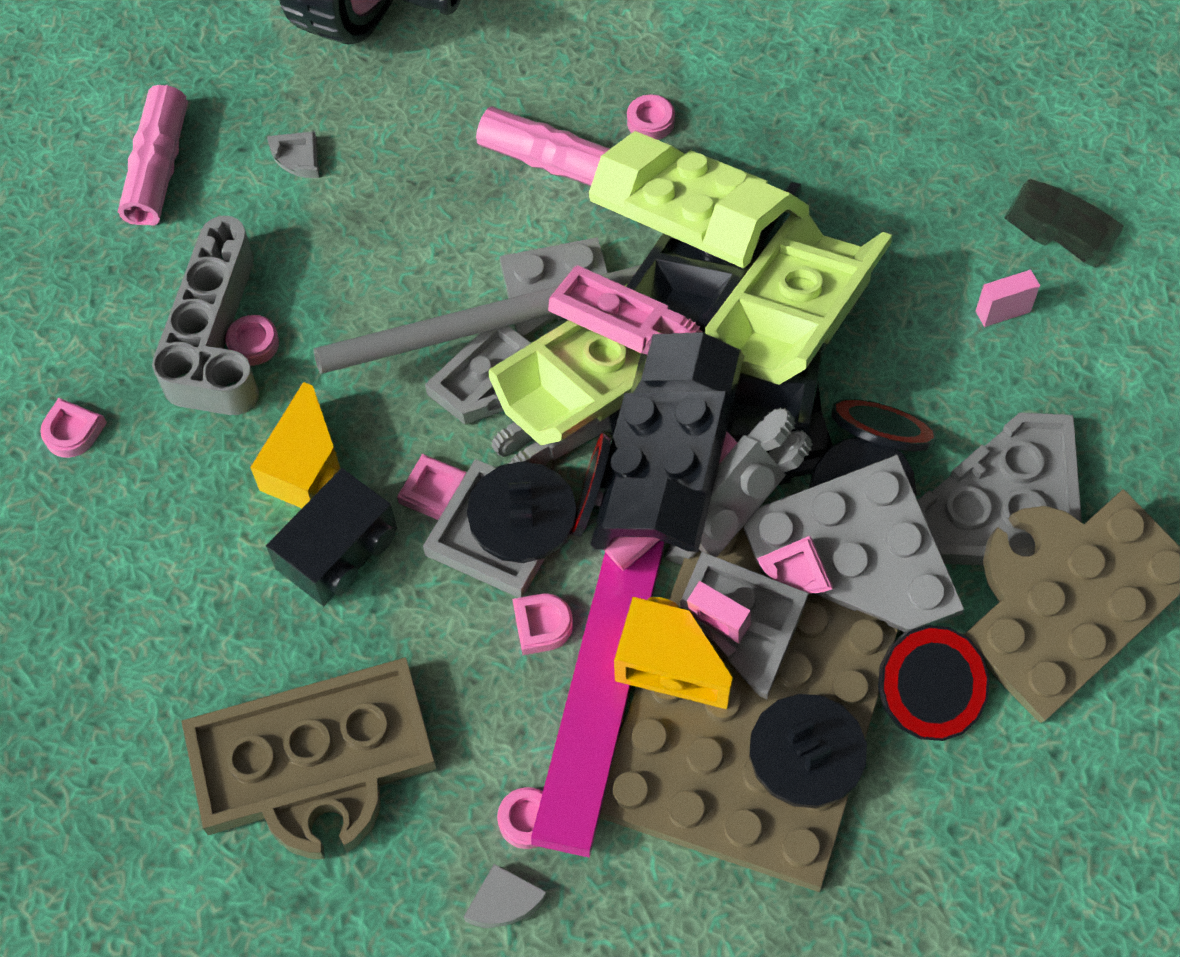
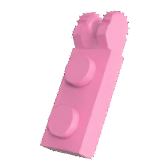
(615, 310)

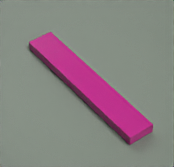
(592, 713)

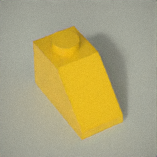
(298, 452)
(670, 654)

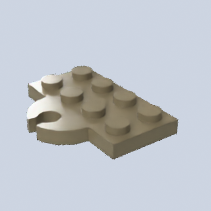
(1073, 598)
(309, 756)

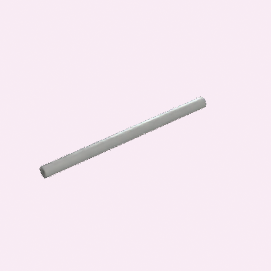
(443, 328)

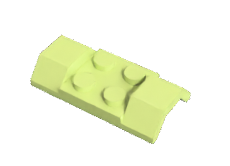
(690, 196)
(794, 298)
(564, 381)

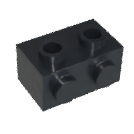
(333, 537)

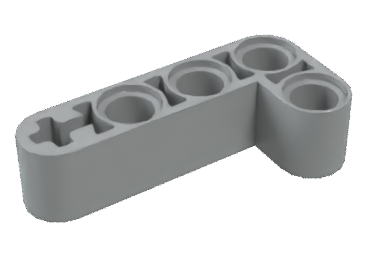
(211, 312)

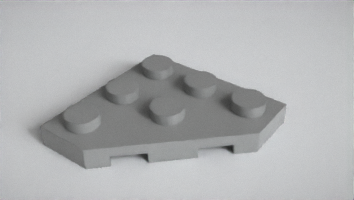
(1018, 469)
(869, 543)

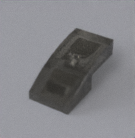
(1056, 215)

